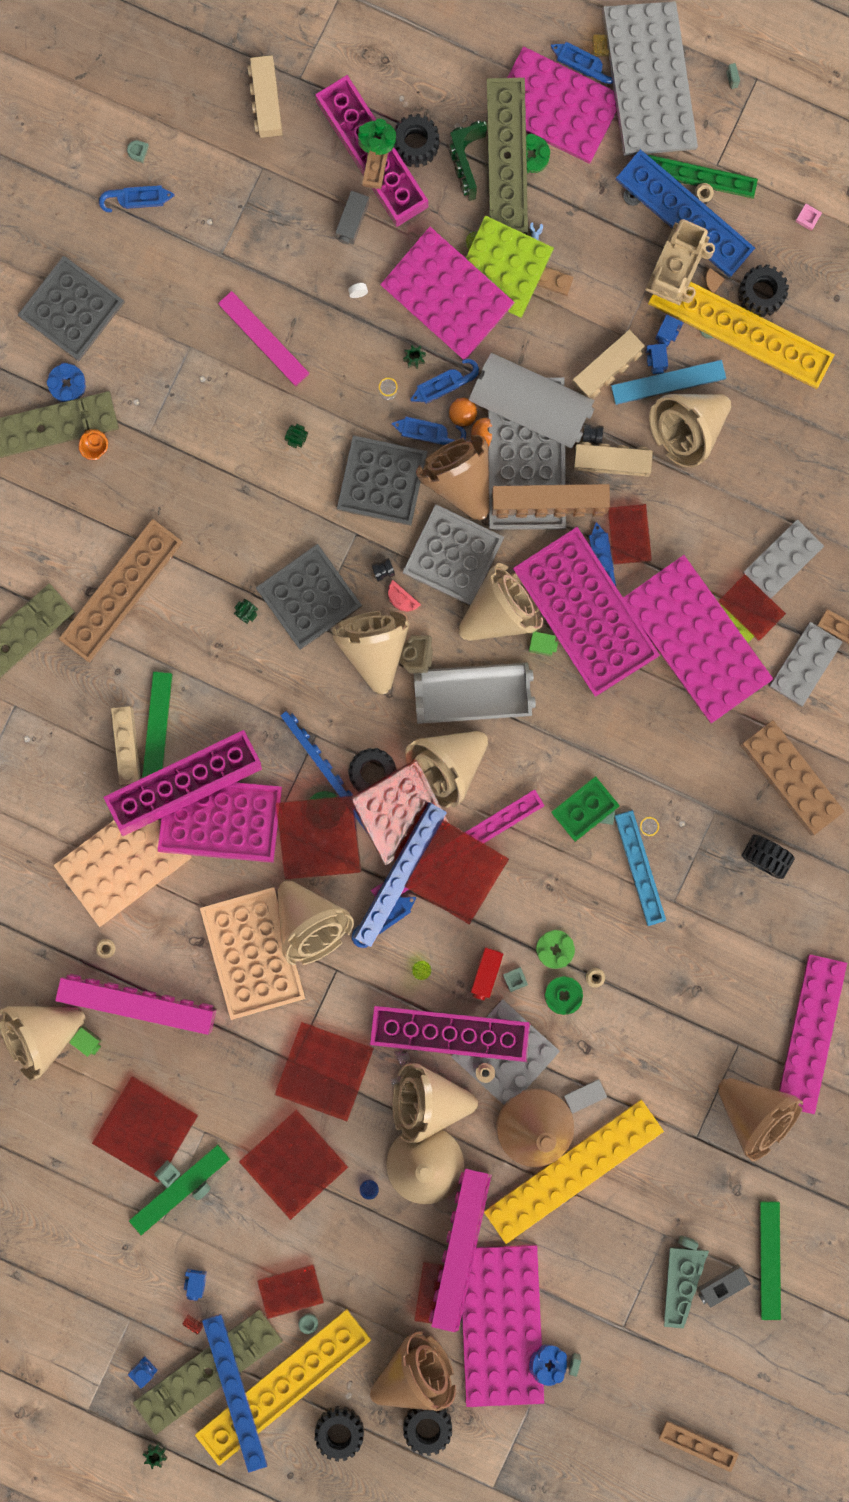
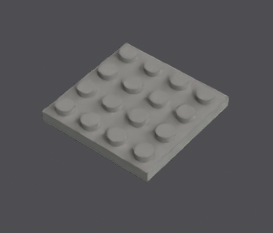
(453, 555)
(512, 1076)

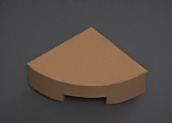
(713, 280)

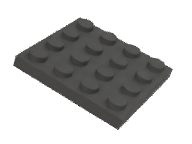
(71, 308)
(381, 480)
(308, 597)

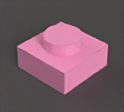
(808, 217)

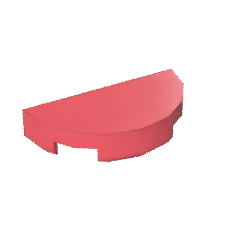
(401, 599)

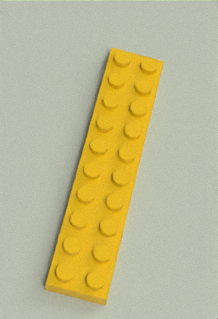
(750, 334)
(573, 1171)
(287, 1383)

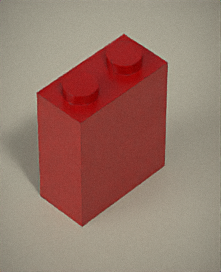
(486, 973)

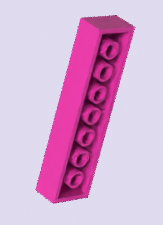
(346, 113)
(183, 783)
(136, 1005)
(450, 1034)
(461, 1250)

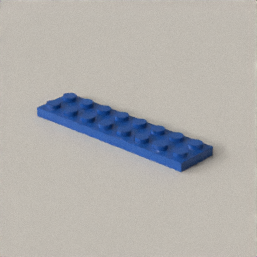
(674, 202)

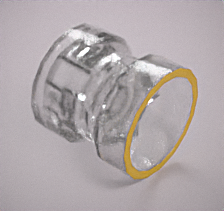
(390, 386)
(648, 826)

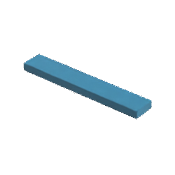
(668, 382)
(640, 868)

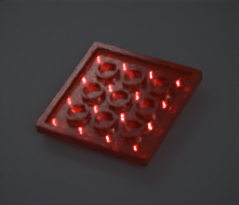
(394, 808)
(318, 837)
(456, 872)
(324, 1071)
(144, 1128)
(293, 1164)

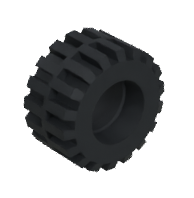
(420, 126)
(770, 277)
(366, 756)
(768, 856)
(431, 1444)
(334, 1449)

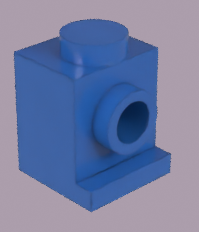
(668, 330)
(657, 358)
(195, 1284)
(142, 1372)

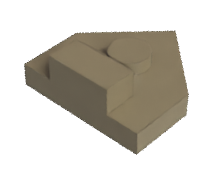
(417, 654)

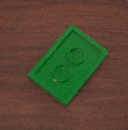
(585, 809)

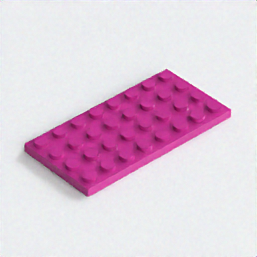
(586, 611)
(697, 639)
(502, 1327)

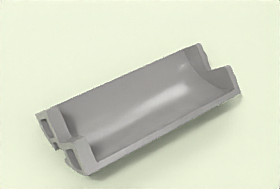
(532, 400)
(474, 693)

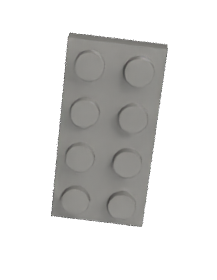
(783, 559)
(805, 664)

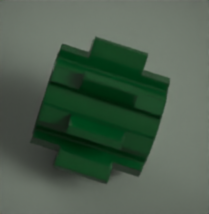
(413, 351)
(296, 436)
(245, 611)
(155, 1449)

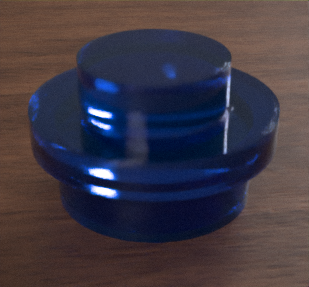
(369, 1189)

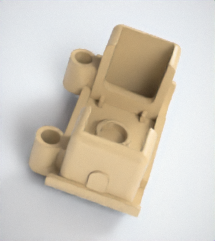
(679, 261)

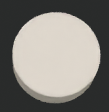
(358, 290)

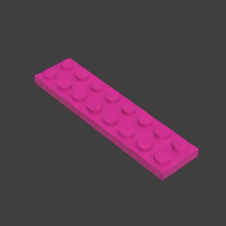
(812, 1030)

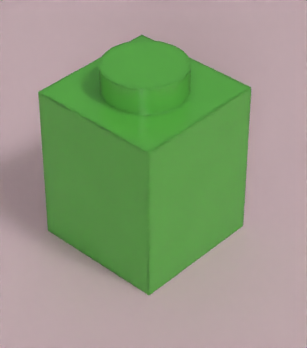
(543, 644)
(86, 1041)

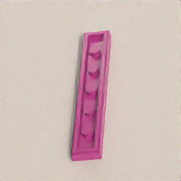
(263, 338)

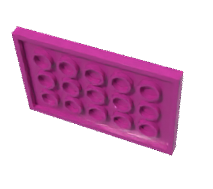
(564, 105)
(447, 293)
(227, 824)

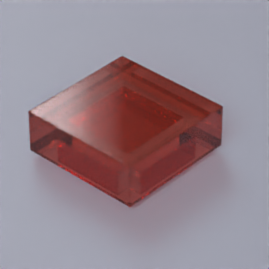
(192, 1324)

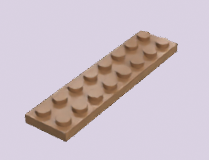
(121, 590)

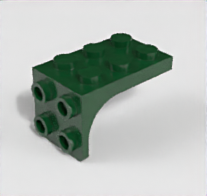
(459, 140)

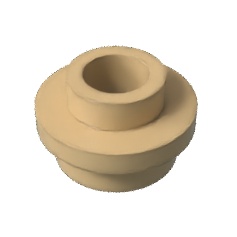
(710, 192)
(99, 948)
(595, 983)
(480, 1068)

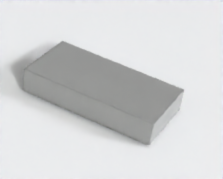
(585, 1096)

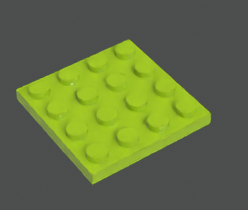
(509, 261)

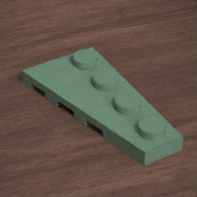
(682, 1279)

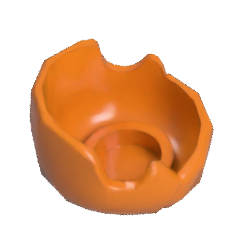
(462, 412)
(480, 428)
(93, 444)

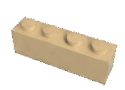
(266, 96)
(608, 364)
(613, 460)
(126, 745)

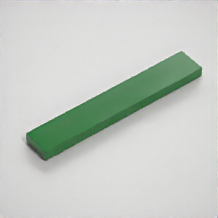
(718, 179)
(157, 723)
(179, 1189)
(770, 1261)

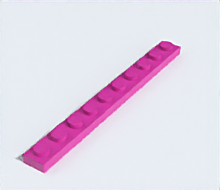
(500, 821)

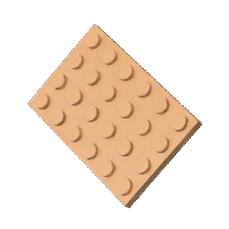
(117, 870)
(249, 954)

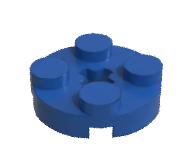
(66, 393)
(558, 1365)

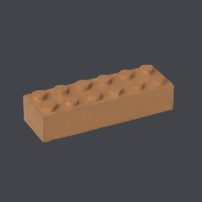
(550, 500)
(792, 778)

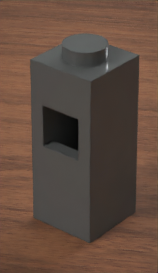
(352, 218)
(723, 1286)

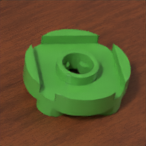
(546, 955)

